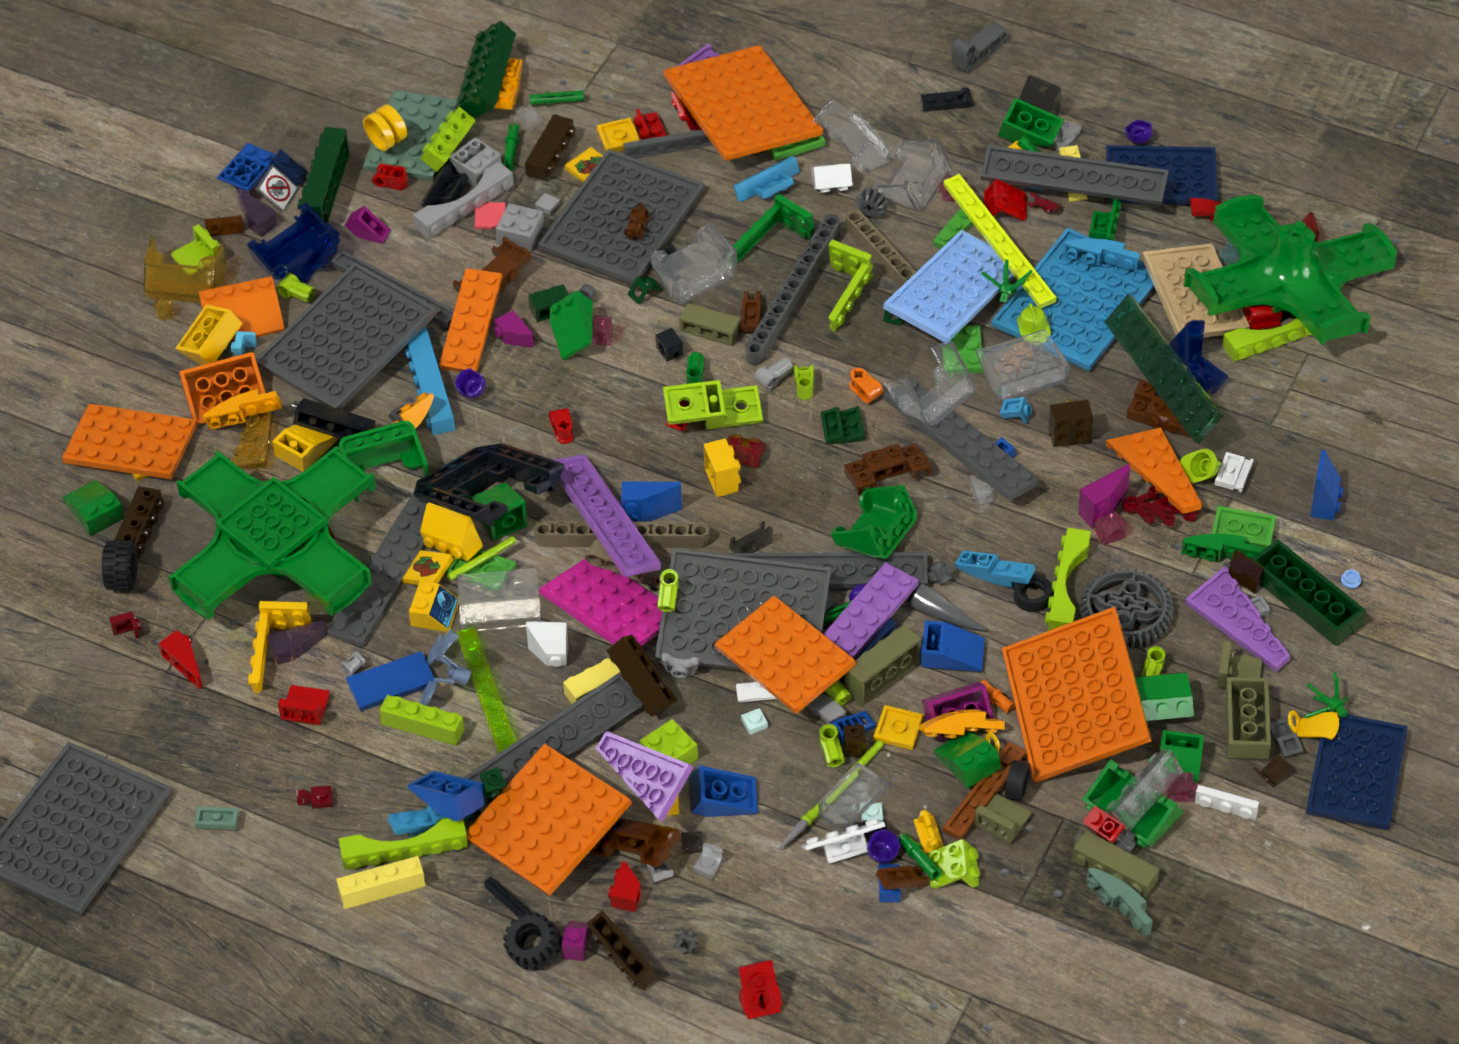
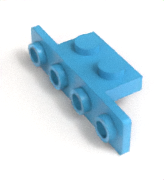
(768, 181)

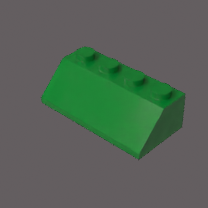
(1165, 696)

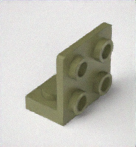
(1237, 665)
(1002, 818)

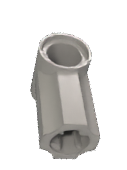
(770, 376)

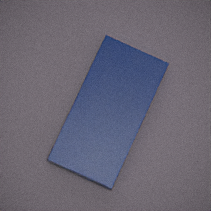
(393, 679)

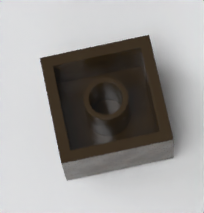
(1070, 423)

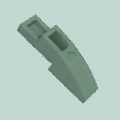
(1119, 894)

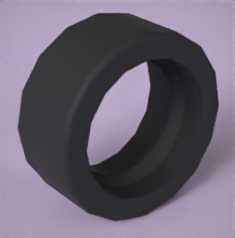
(1033, 605)
(1017, 780)

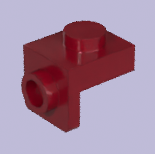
(124, 623)

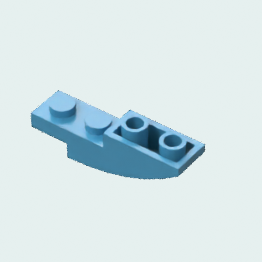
(1097, 250)
(991, 569)
(416, 821)

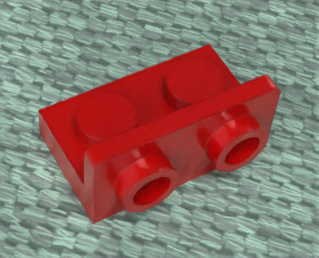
(649, 125)

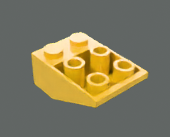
(301, 446)

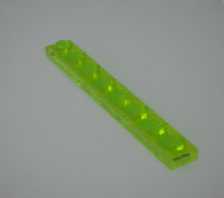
(486, 689)

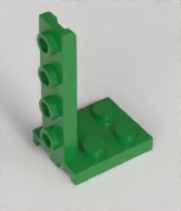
(783, 211)

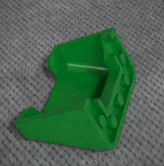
(884, 522)
(1154, 822)

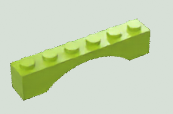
(1247, 342)
(1074, 551)
(362, 851)

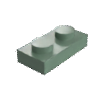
(216, 818)

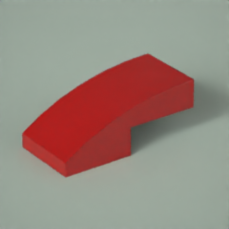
(1203, 207)

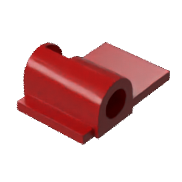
(1262, 317)
(759, 990)

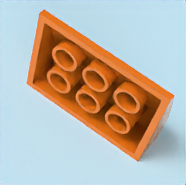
(251, 302)
(218, 381)

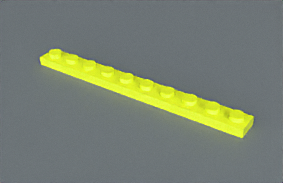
(999, 240)

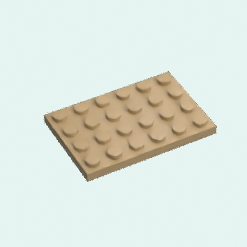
(1180, 303)

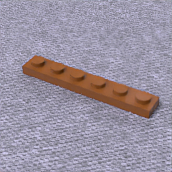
(982, 793)

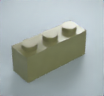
(709, 324)

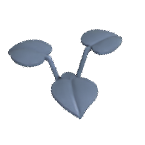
(455, 671)

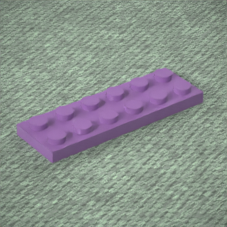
(871, 609)

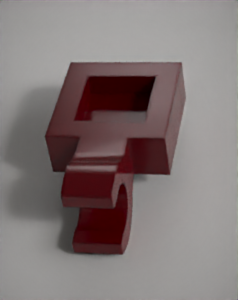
(1047, 205)
(319, 797)

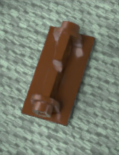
(638, 221)
(224, 225)

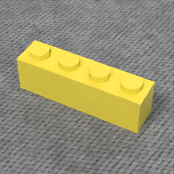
(592, 677)
(380, 882)

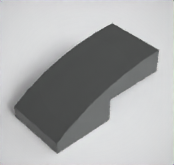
(1284, 738)

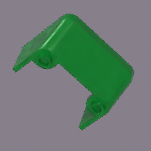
(384, 446)

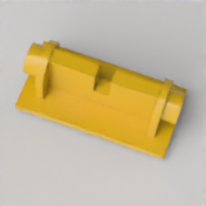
(928, 832)

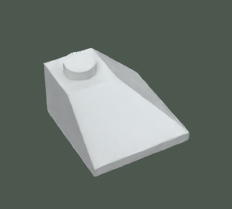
(548, 642)

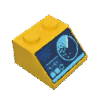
(433, 607)

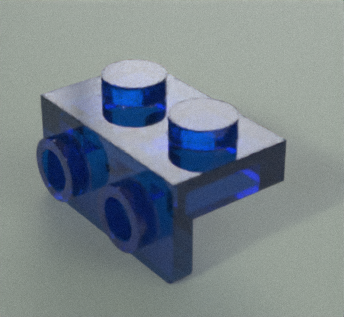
(1212, 375)

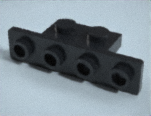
(446, 186)

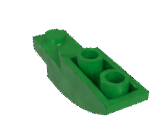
(1215, 546)

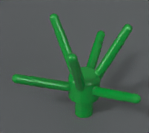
(1006, 288)
(1334, 703)

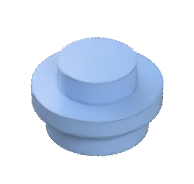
(1351, 579)

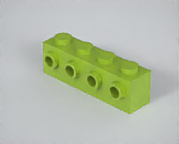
(447, 138)
(422, 720)

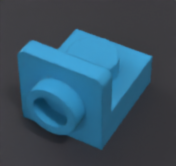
(1016, 408)

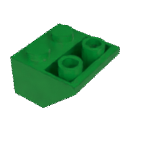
(1186, 749)

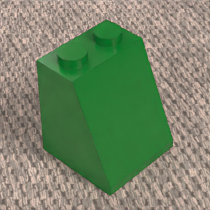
(512, 520)

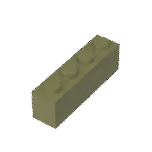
(1104, 856)

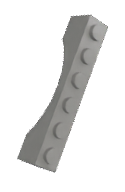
(438, 217)

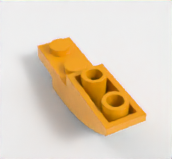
(510, 85)
(238, 407)
(417, 411)
(958, 721)

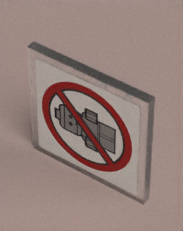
(277, 188)

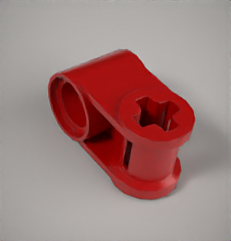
(392, 176)
(562, 425)

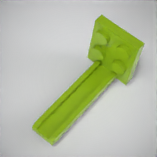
(858, 265)

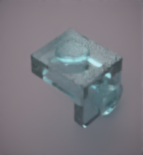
(1229, 253)

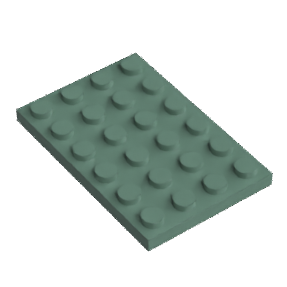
(422, 118)

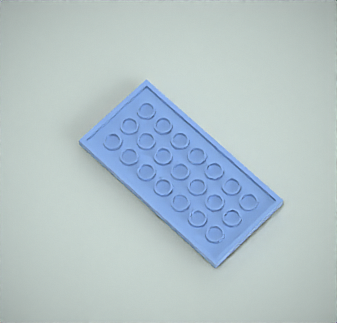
(949, 287)

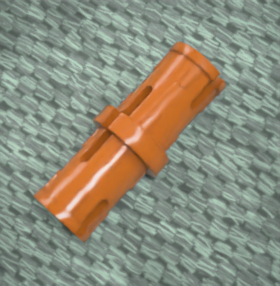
(996, 697)

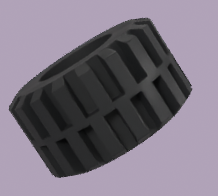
(119, 565)
(521, 930)

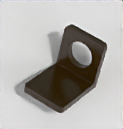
(1274, 770)

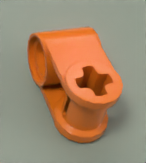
(864, 385)

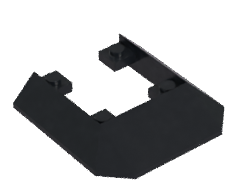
(459, 479)

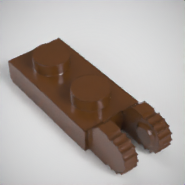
(750, 312)
(902, 877)

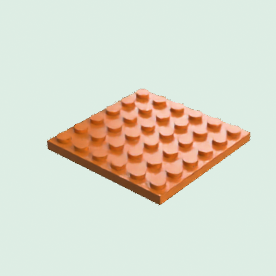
(547, 819)

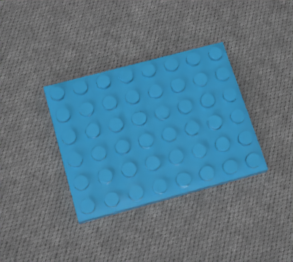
(1083, 301)

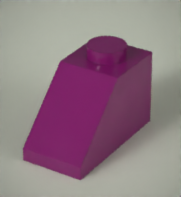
(367, 226)
(513, 330)
(575, 941)

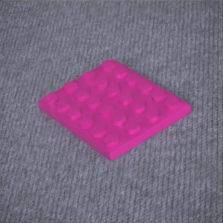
(605, 602)

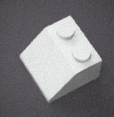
(831, 176)

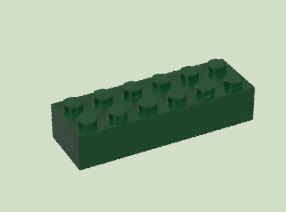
(486, 70)
(326, 172)
(1309, 593)

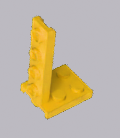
(278, 616)

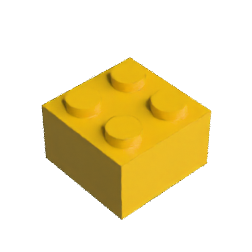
(721, 467)

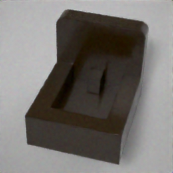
(854, 740)

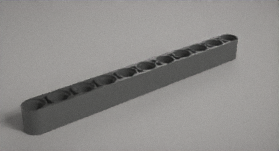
(792, 290)

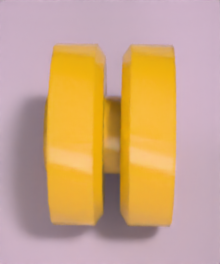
(385, 127)

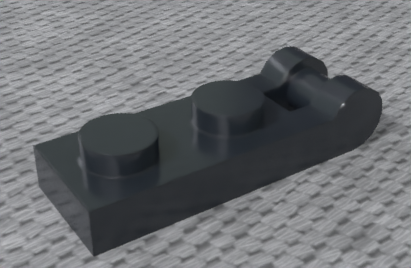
(946, 100)

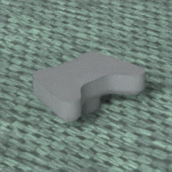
(679, 667)

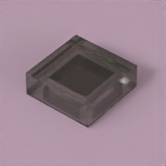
(692, 842)

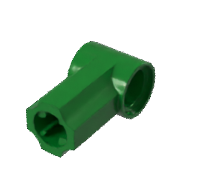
(695, 368)

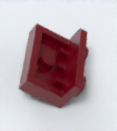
(747, 450)

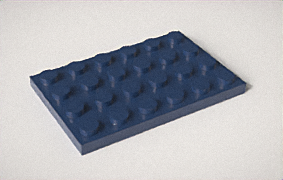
(1190, 169)
(1358, 772)

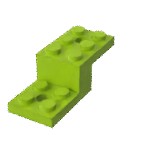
(712, 404)

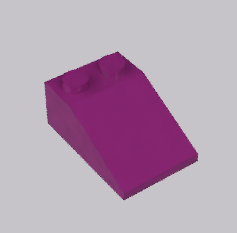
(1103, 495)

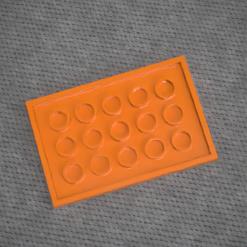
(129, 441)
(785, 654)

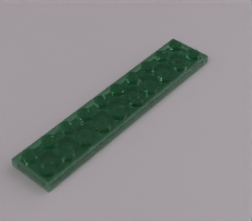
(1164, 369)

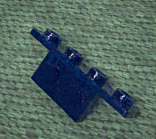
(319, 260)

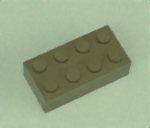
(883, 665)
(1247, 718)

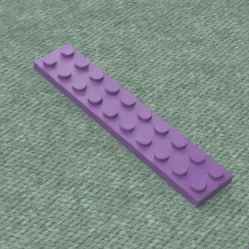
(606, 517)

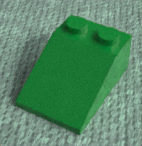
(1030, 121)
(572, 323)
(94, 507)
(969, 758)

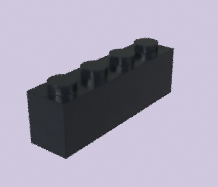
(330, 419)

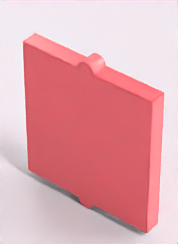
(489, 215)

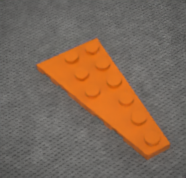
(1156, 463)

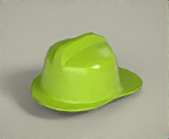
(1032, 320)
(1200, 465)

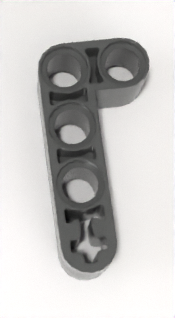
(969, 54)

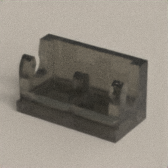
(754, 541)

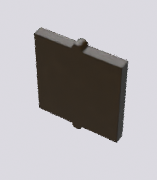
(1245, 571)

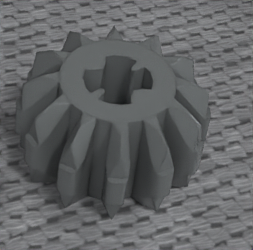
(871, 202)

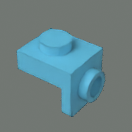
(243, 340)

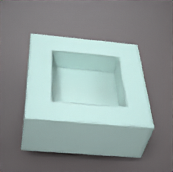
(754, 721)
(873, 812)

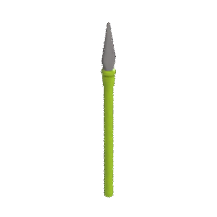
(812, 814)

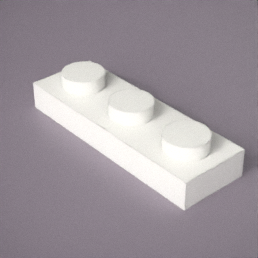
(1226, 802)

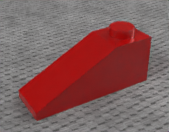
(179, 653)

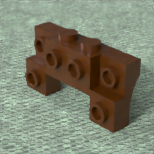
(508, 261)
(1152, 410)
(886, 464)
(639, 837)

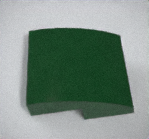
(843, 425)

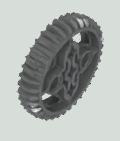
(1130, 604)

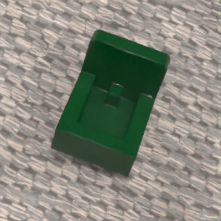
(492, 782)

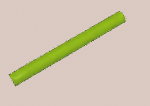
(482, 558)

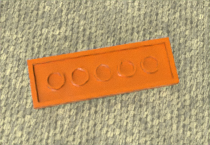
(471, 320)

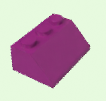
(963, 698)

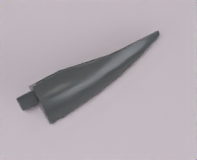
(932, 603)

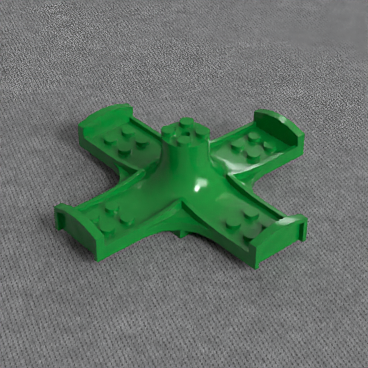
(1290, 269)
(273, 531)

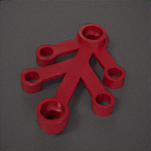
(1157, 508)

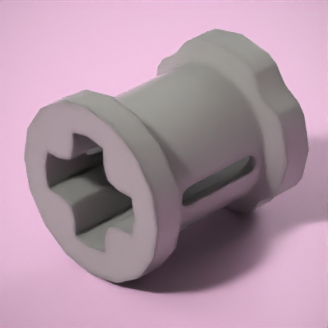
(352, 664)

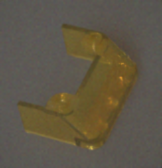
(181, 281)

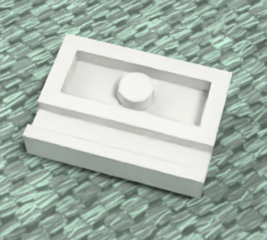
(1233, 472)

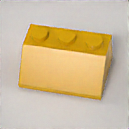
(209, 335)
(450, 532)

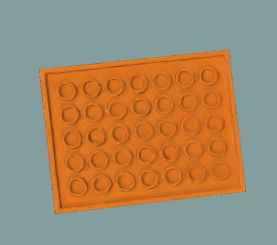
(742, 102)
(1075, 695)

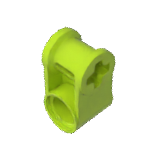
(804, 381)

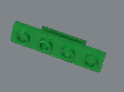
(1105, 223)

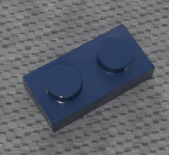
(288, 167)

